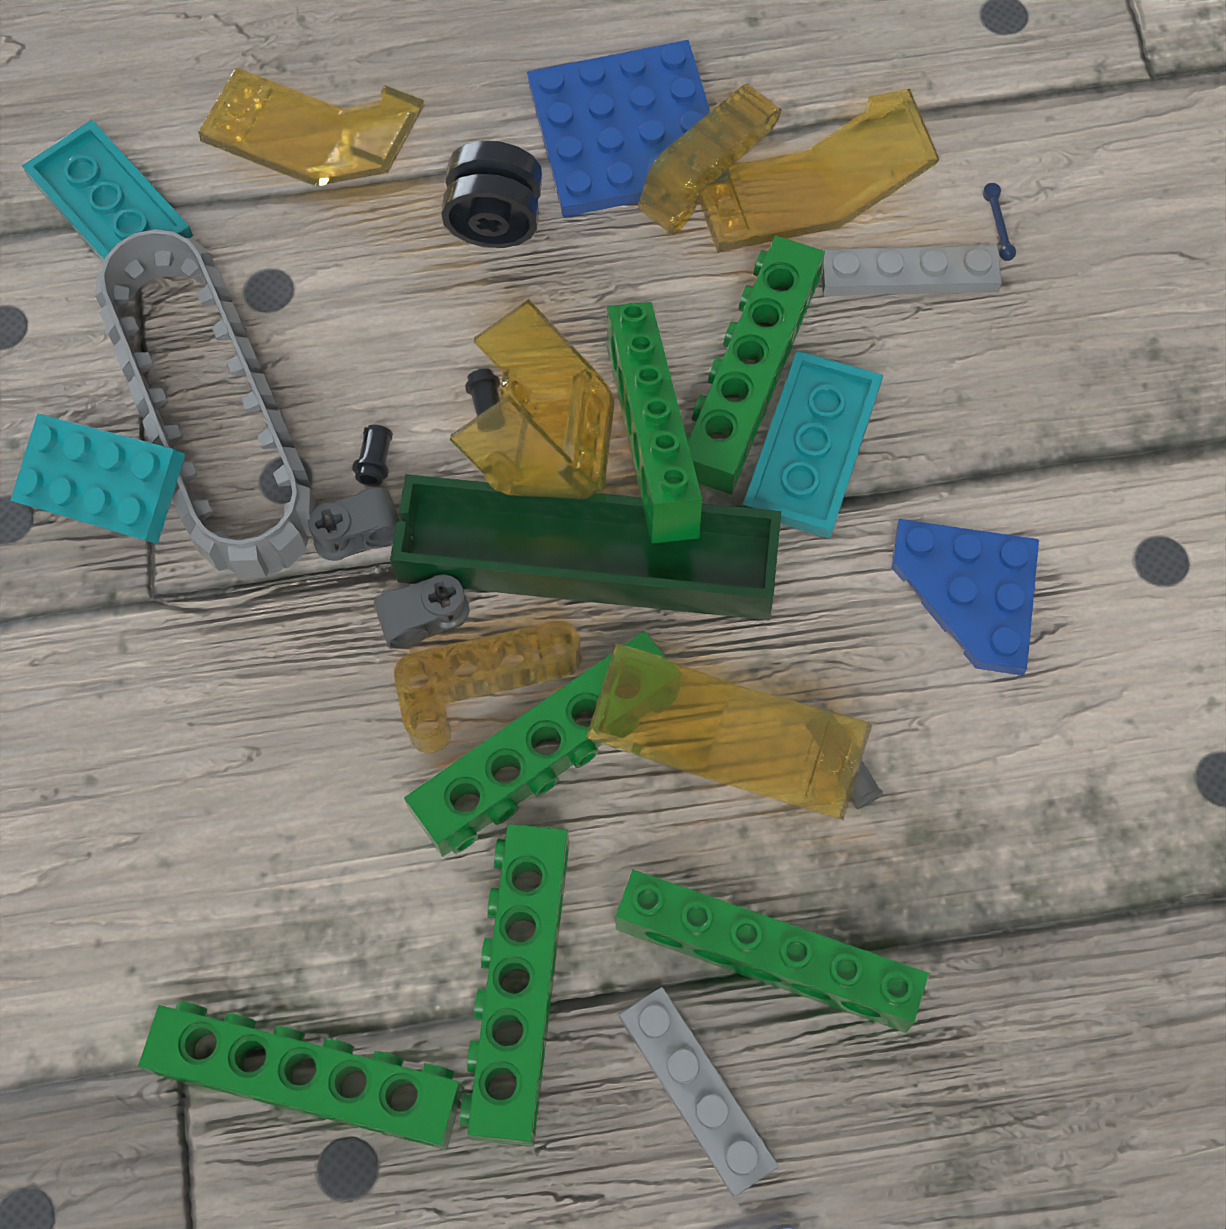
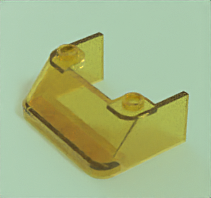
(553, 417)

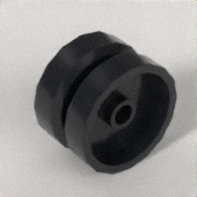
(492, 194)

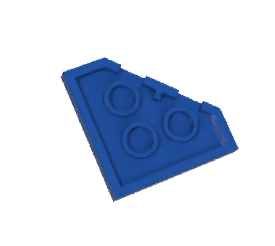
(973, 587)

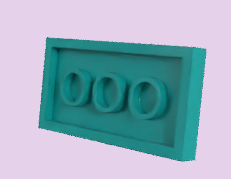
(100, 190)
(813, 443)
(98, 477)

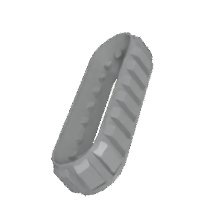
(166, 253)

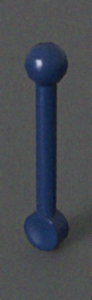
(992, 193)

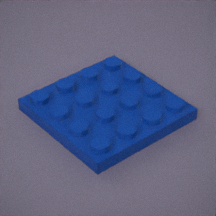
(613, 119)

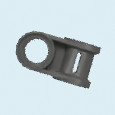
(360, 524)
(417, 611)

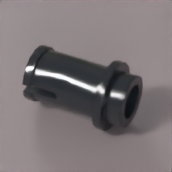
(483, 387)
(373, 456)

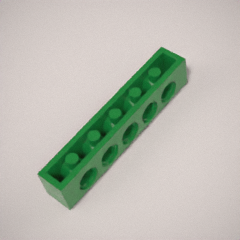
(783, 266)
(653, 424)
(513, 746)
(771, 951)
(171, 1055)
(515, 1118)

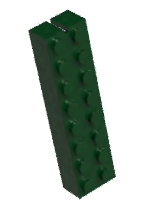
(584, 549)

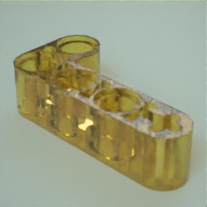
(704, 155)
(489, 677)

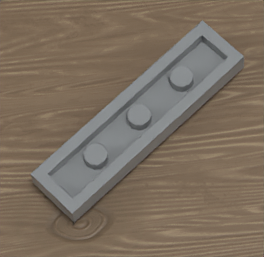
(911, 270)
(698, 1092)

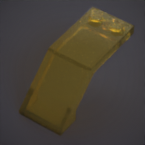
(306, 134)
(824, 184)
(729, 732)

